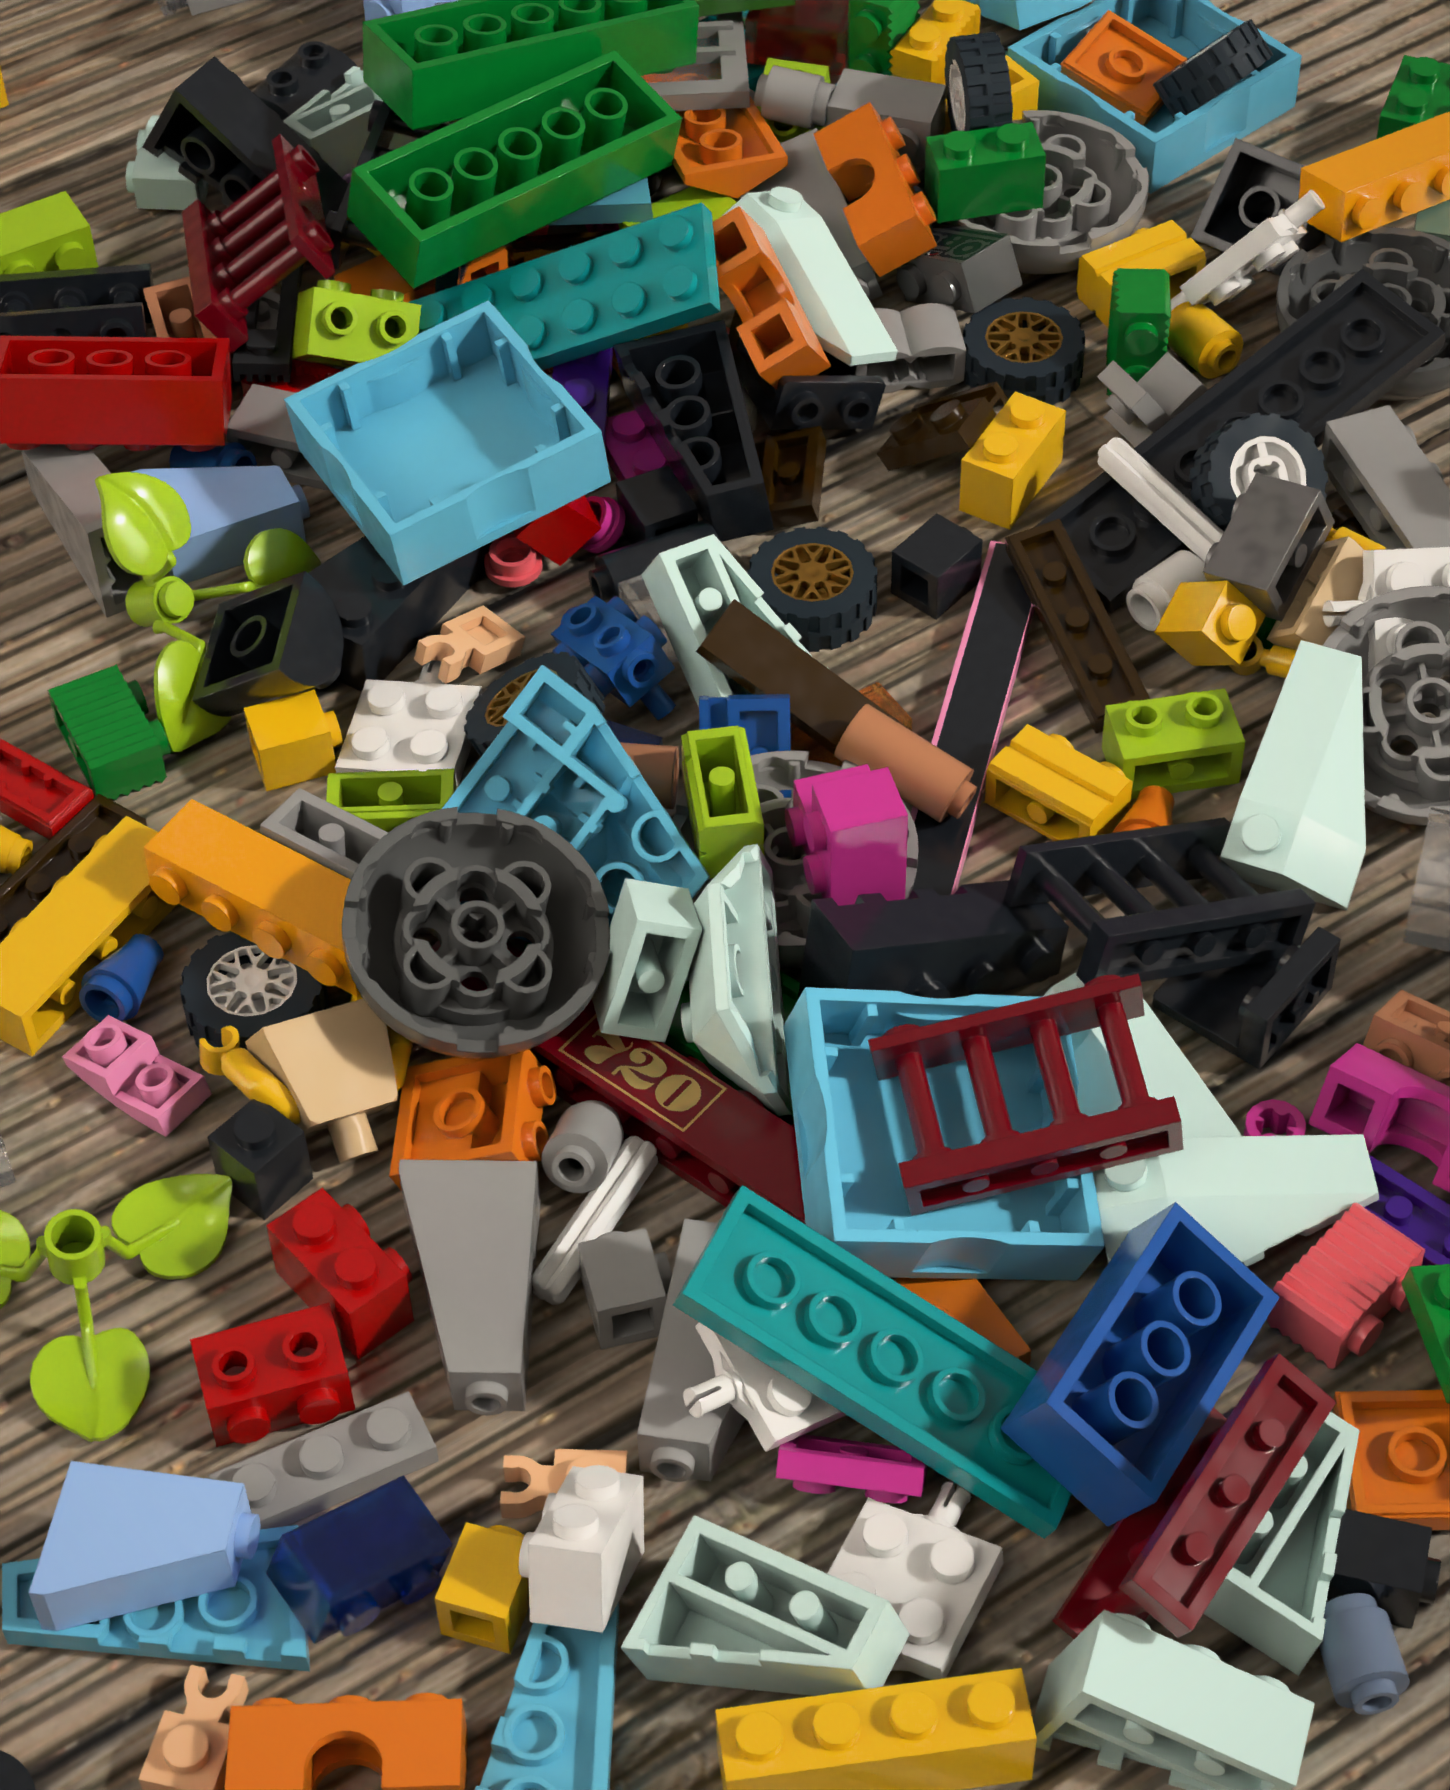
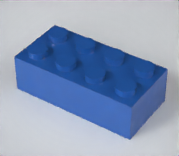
(1141, 1365)

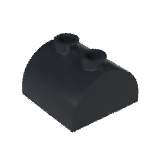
(303, 77)
(270, 646)

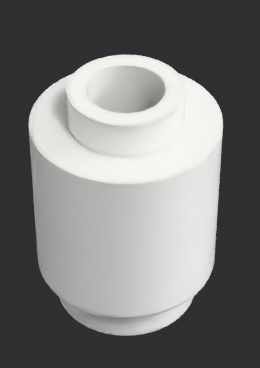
(1156, 587)

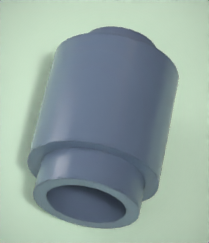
(1362, 1655)

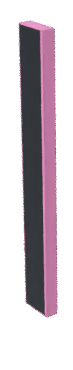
(975, 711)

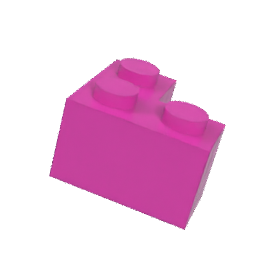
(850, 833)

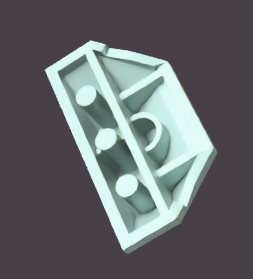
(736, 981)

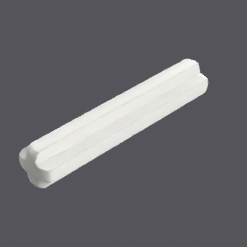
(1159, 496)
(594, 1217)

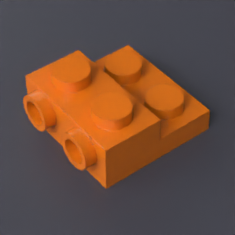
(473, 1110)

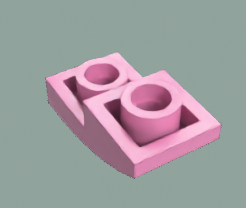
(135, 1077)

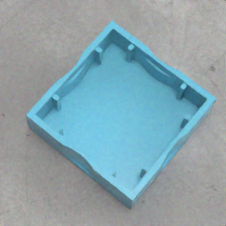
(1166, 143)
(448, 442)
(859, 1129)

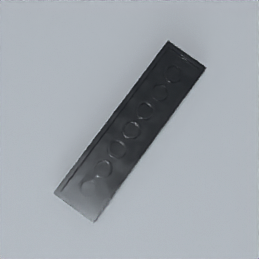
(1314, 372)

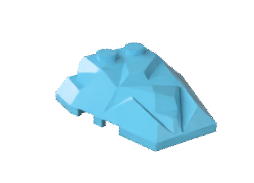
(575, 777)

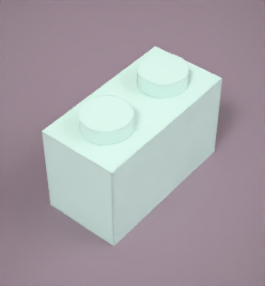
(648, 960)

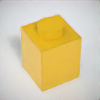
(1210, 623)
(292, 739)
(482, 1588)

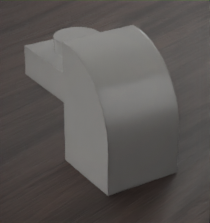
(1152, 401)

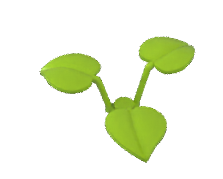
(141, 528)
(101, 1379)

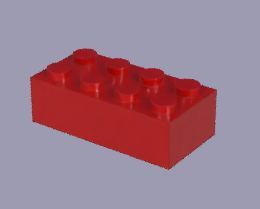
(114, 392)

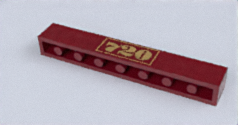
(675, 1102)

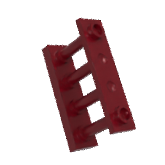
(219, 238)
(1006, 1157)
(1185, 1544)

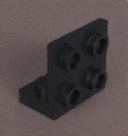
(1253, 1004)

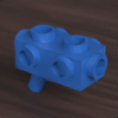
(618, 652)

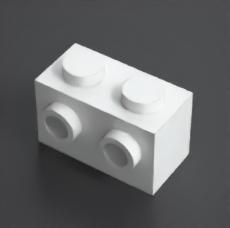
(584, 1548)

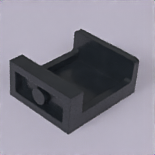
(826, 400)

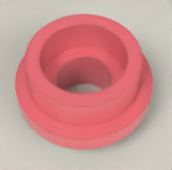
(512, 562)

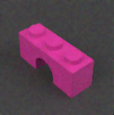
(1387, 1105)

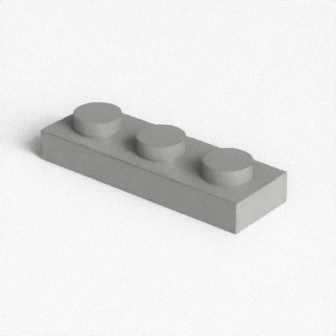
(334, 1462)

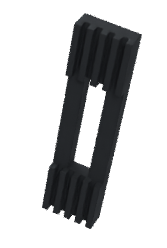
(270, 349)

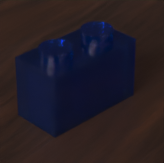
(359, 1560)

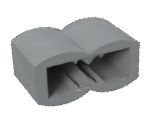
(927, 345)

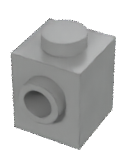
(624, 1286)

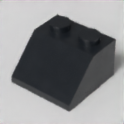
(1246, 193)

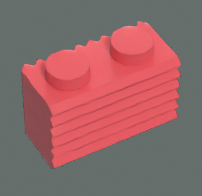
(1345, 1287)

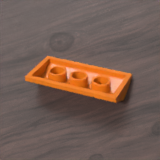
(727, 150)

